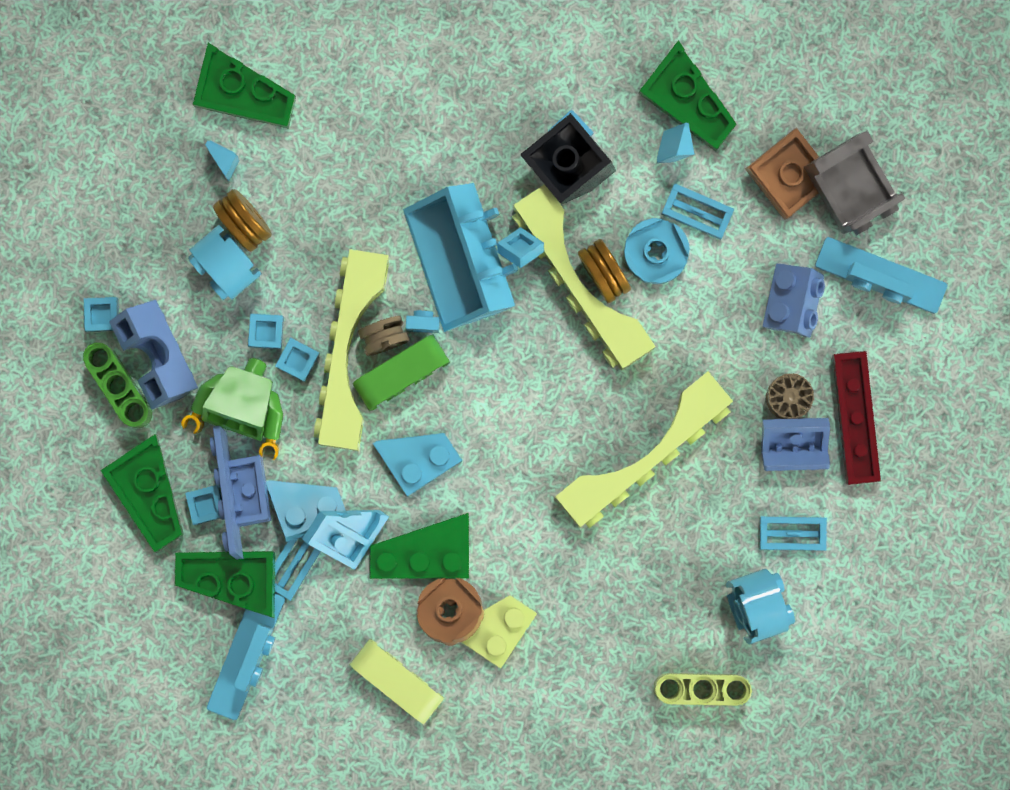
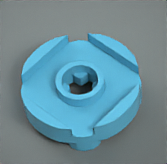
(663, 234)

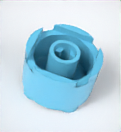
(224, 263)
(759, 605)

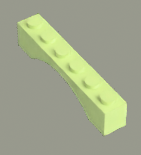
(363, 282)
(620, 334)
(591, 493)

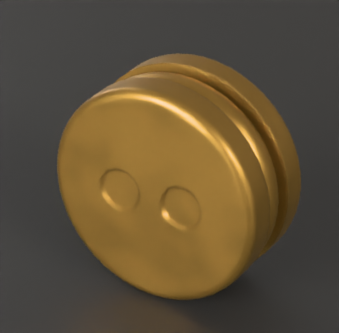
(242, 220)
(604, 270)

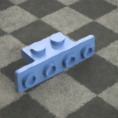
(242, 492)

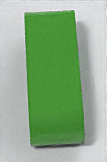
(400, 372)
(106, 374)

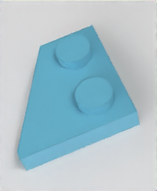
(417, 459)
(299, 504)
(345, 533)

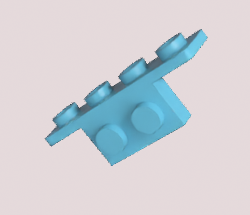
(881, 275)
(243, 660)

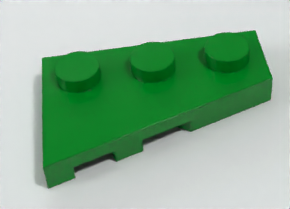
(239, 91)
(687, 98)
(146, 492)
(424, 553)
(239, 582)

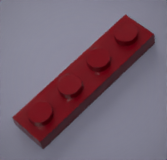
(856, 418)

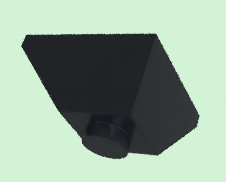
(568, 160)

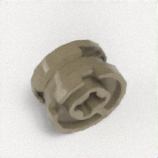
(383, 335)
(789, 396)

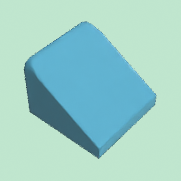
(675, 144)
(224, 158)

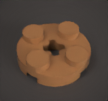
(449, 629)

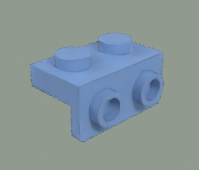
(794, 299)
(795, 444)

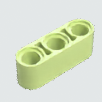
(396, 681)
(717, 695)

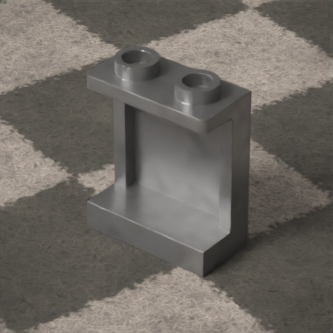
(853, 185)

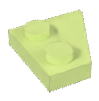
(501, 630)

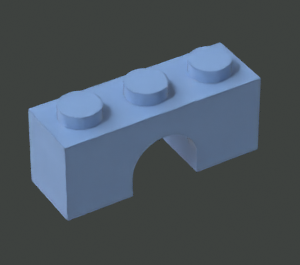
(147, 330)

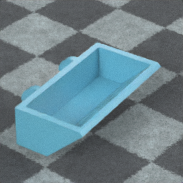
(459, 256)

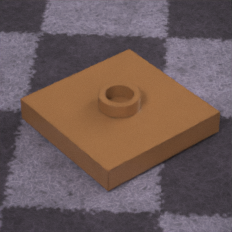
(782, 173)

